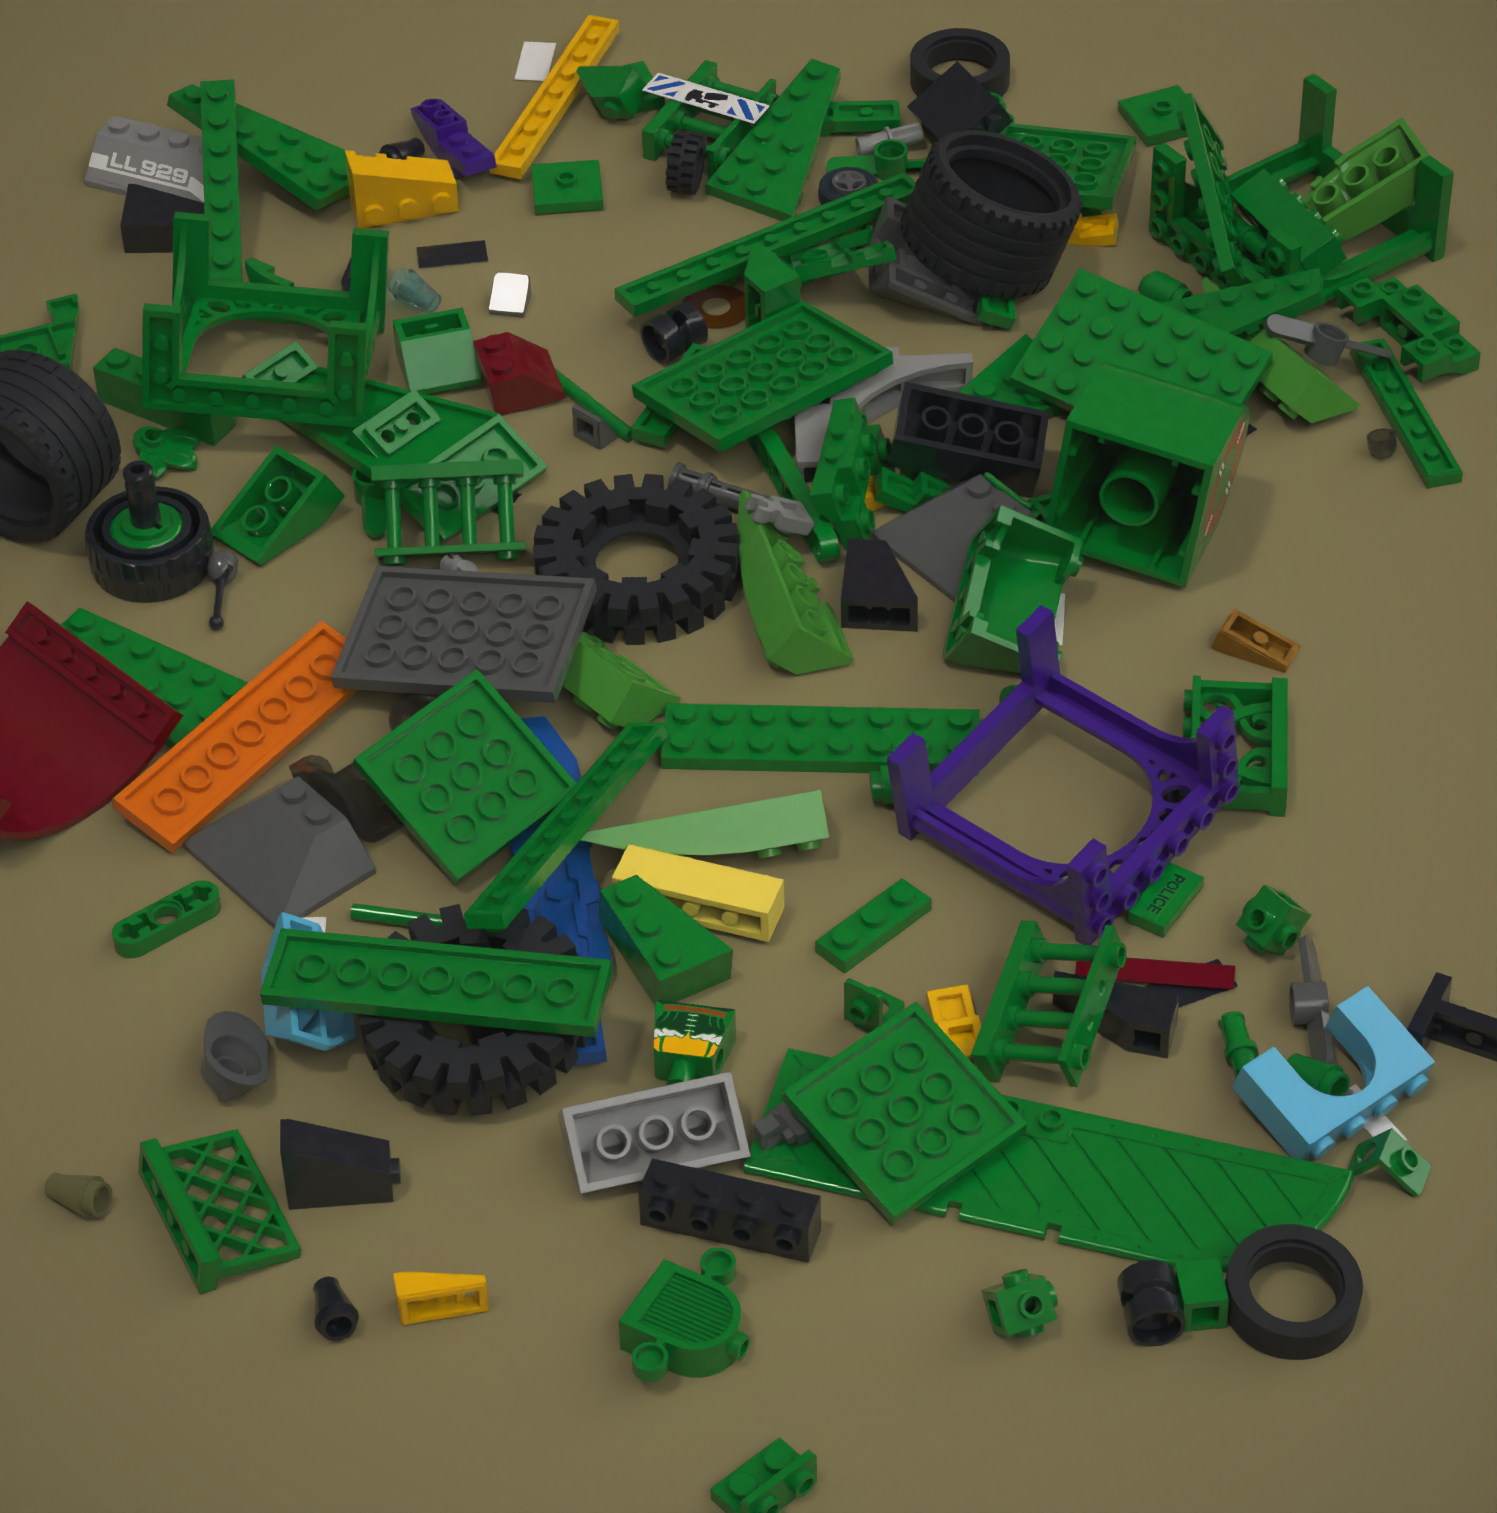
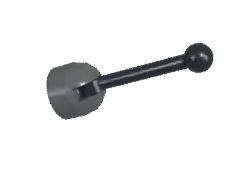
(218, 570)

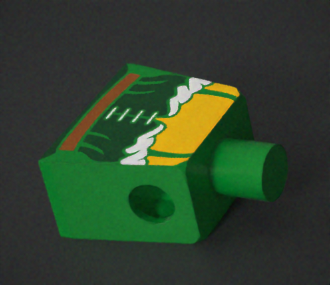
(691, 1040)

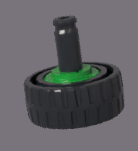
(148, 540)

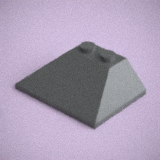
(909, 280)
(938, 531)
(283, 851)

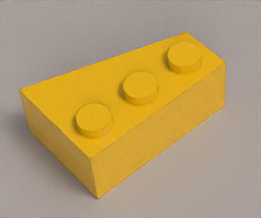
(399, 189)

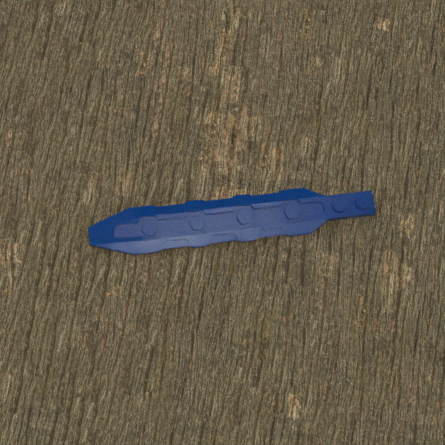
(571, 891)

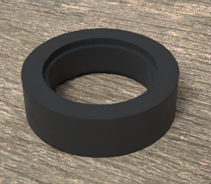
(960, 45)
(1302, 1246)

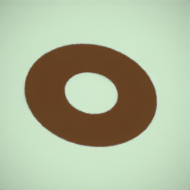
(731, 294)

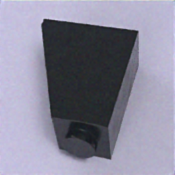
(149, 219)
(876, 589)
(335, 1167)

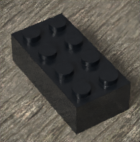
(968, 436)

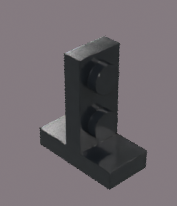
(1451, 1023)

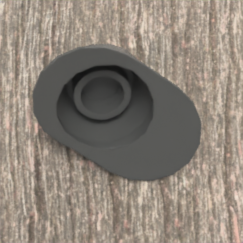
(233, 1055)

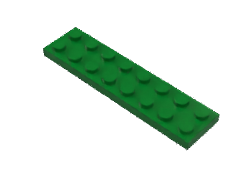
(804, 736)
(437, 982)

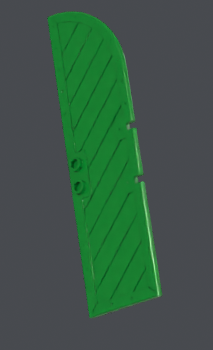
(1098, 1183)

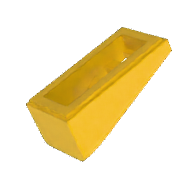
(438, 1295)

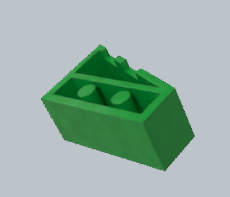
(661, 942)

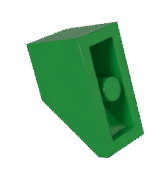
(614, 89)

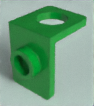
(865, 1005)
(1395, 1158)

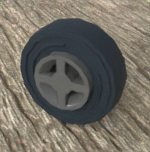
(843, 182)

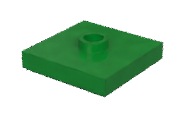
(1154, 115)
(567, 187)

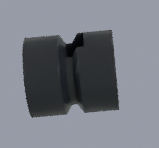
(673, 332)
(1151, 1303)

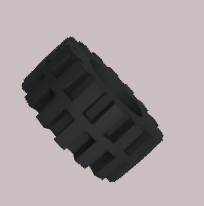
(685, 162)

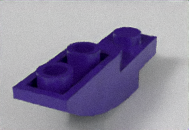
(449, 138)

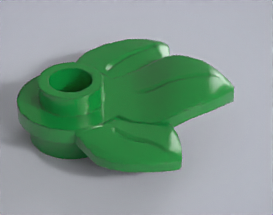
(166, 448)

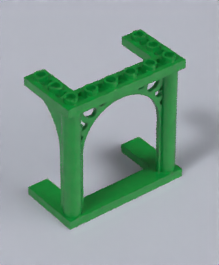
(1418, 227)
(202, 303)

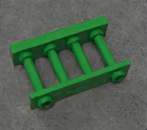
(680, 116)
(429, 479)
(1021, 981)

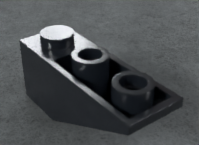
(1134, 1017)

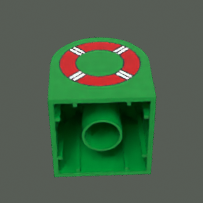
(1122, 455)

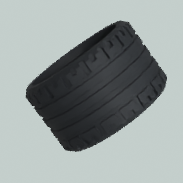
(990, 214)
(53, 446)

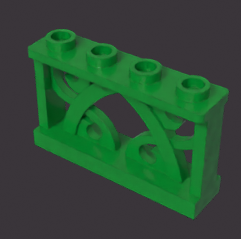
(1262, 705)

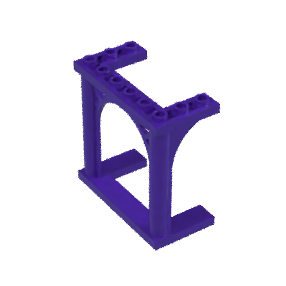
(1091, 892)

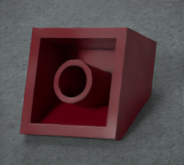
(516, 373)

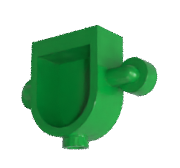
(685, 1320)

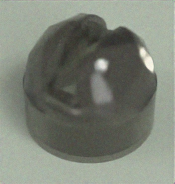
(1382, 443)

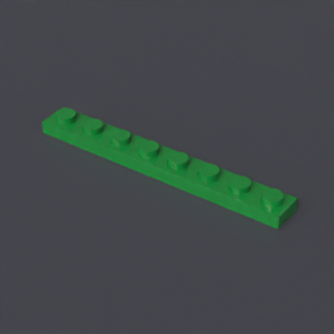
(221, 177)

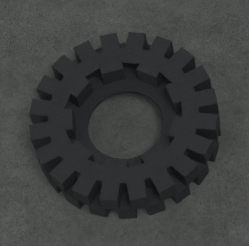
(688, 521)
(430, 1065)

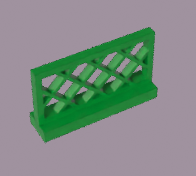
(186, 1225)

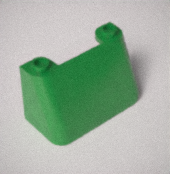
(1004, 578)

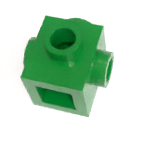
(1272, 921)
(1020, 1304)

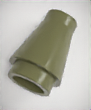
(81, 1193)

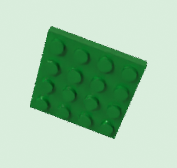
(1091, 159)
(465, 776)
(904, 1112)

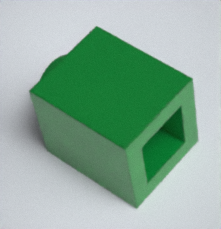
(1202, 1293)

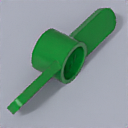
(888, 160)
(372, 502)

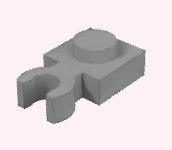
(785, 514)

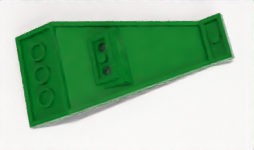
(442, 434)

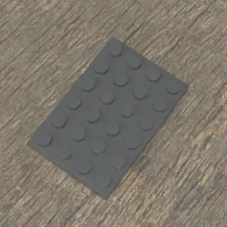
(438, 626)

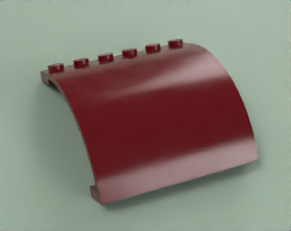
(68, 727)

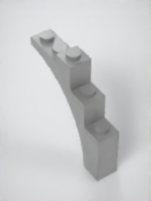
(876, 397)

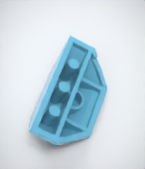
(302, 1026)

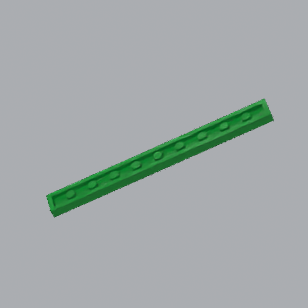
(781, 238)
(564, 827)

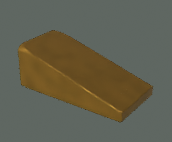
(1254, 642)

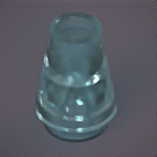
(413, 290)

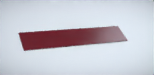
(1171, 973)

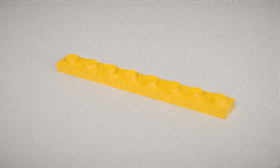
(553, 97)

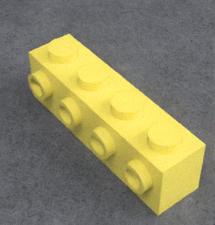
(709, 892)

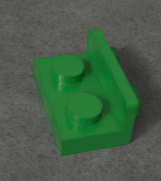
(767, 1480)

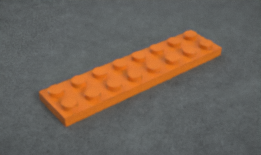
(237, 742)

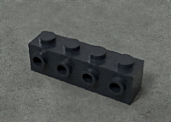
(730, 1210)

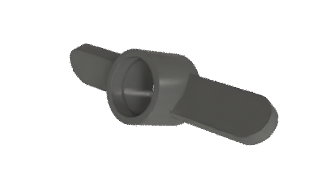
(1322, 340)
(1311, 1004)

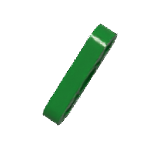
(190, 905)

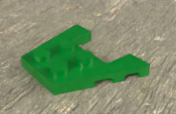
(837, 258)
(52, 339)

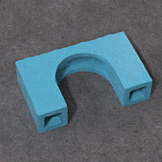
(1311, 1121)

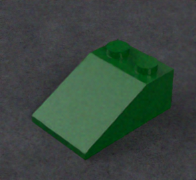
(277, 507)

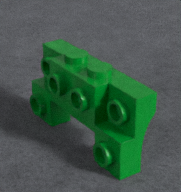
(1416, 322)
(846, 462)

